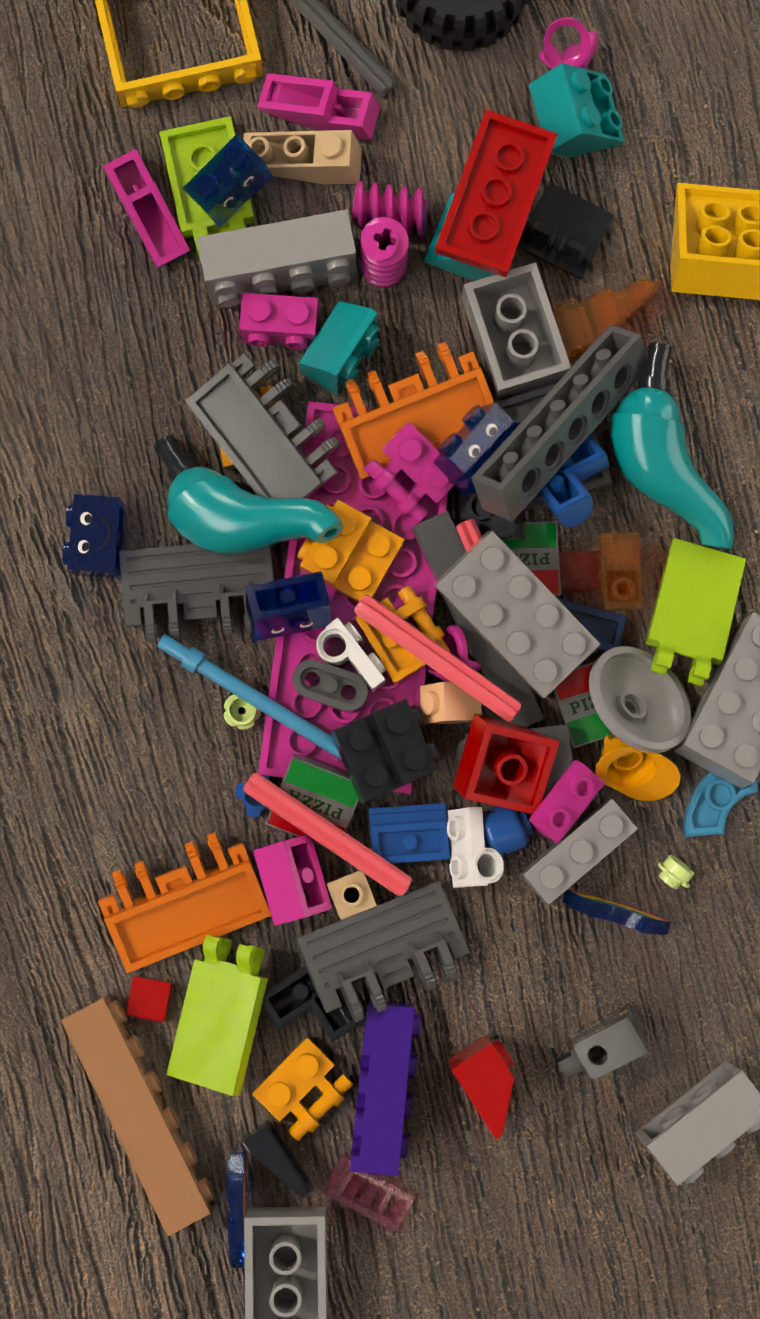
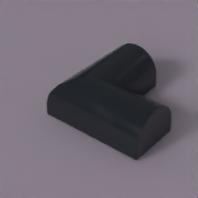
(297, 996)

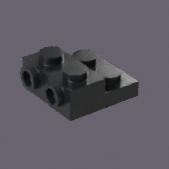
(385, 750)

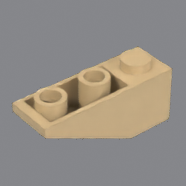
(309, 155)

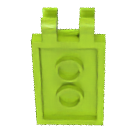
(186, 153)
(694, 608)
(219, 1017)

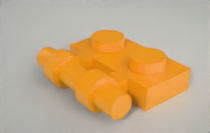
(396, 659)
(294, 1079)

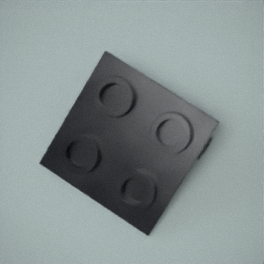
(565, 230)

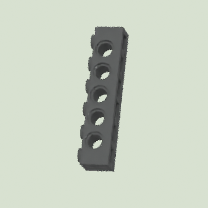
(560, 423)

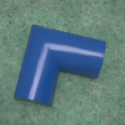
(564, 491)

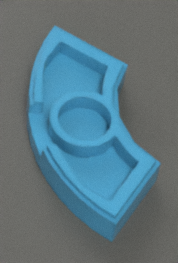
(711, 805)

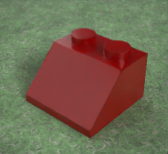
(505, 764)
(486, 1080)

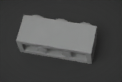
(578, 851)

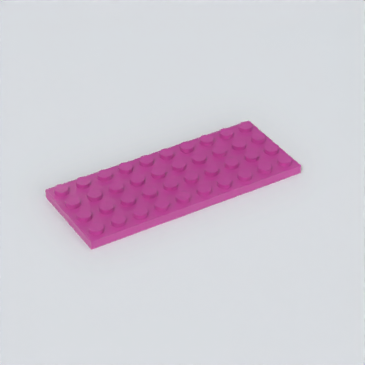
(290, 650)

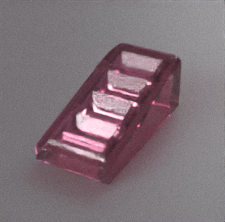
(339, 1180)

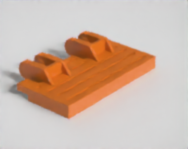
(432, 411)
(185, 908)

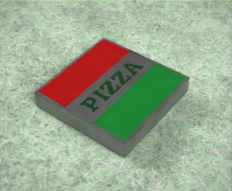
(540, 553)
(578, 709)
(320, 789)

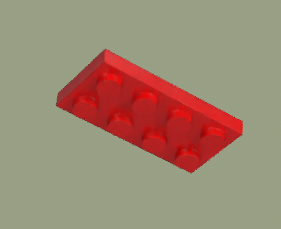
(495, 193)

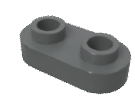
(330, 685)

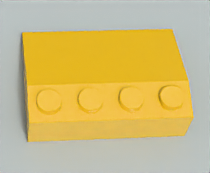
(716, 241)

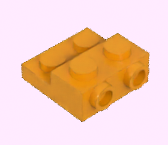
(354, 559)

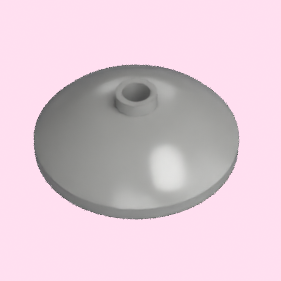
(638, 704)

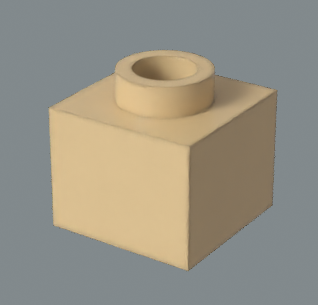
(347, 909)

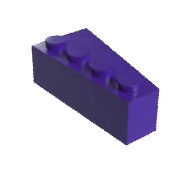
(382, 1089)

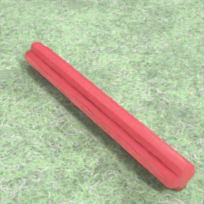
(437, 658)
(327, 834)

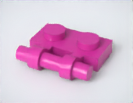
(415, 457)

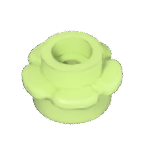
(233, 717)
(675, 872)

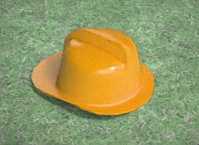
(636, 772)

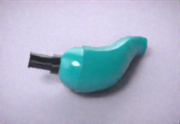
(655, 458)
(231, 521)

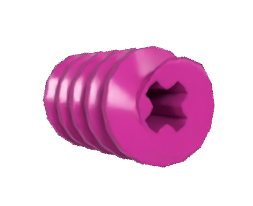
(400, 208)
(384, 252)

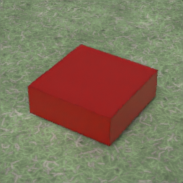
(149, 998)

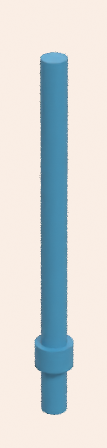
(195, 661)

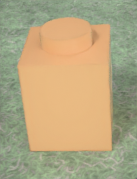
(447, 704)

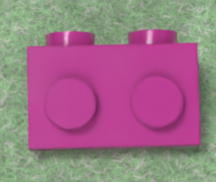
(566, 802)

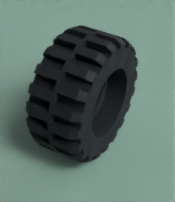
(461, 21)

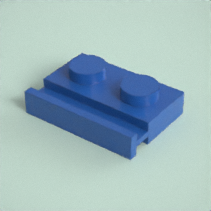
(410, 833)

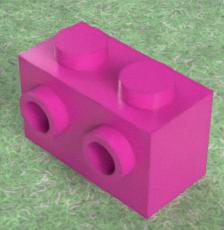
(278, 320)
(292, 879)

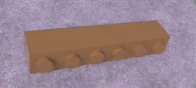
(139, 1115)

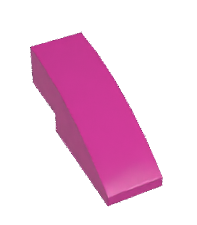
(319, 104)
(146, 208)

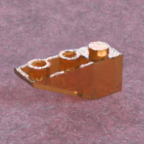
(586, 320)

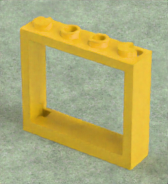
(177, 83)

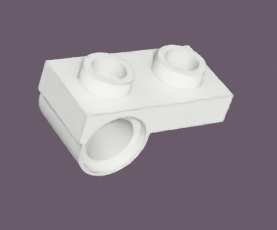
(368, 666)
(468, 850)

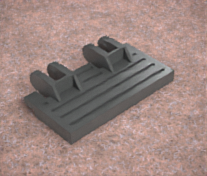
(258, 428)
(188, 579)
(381, 944)

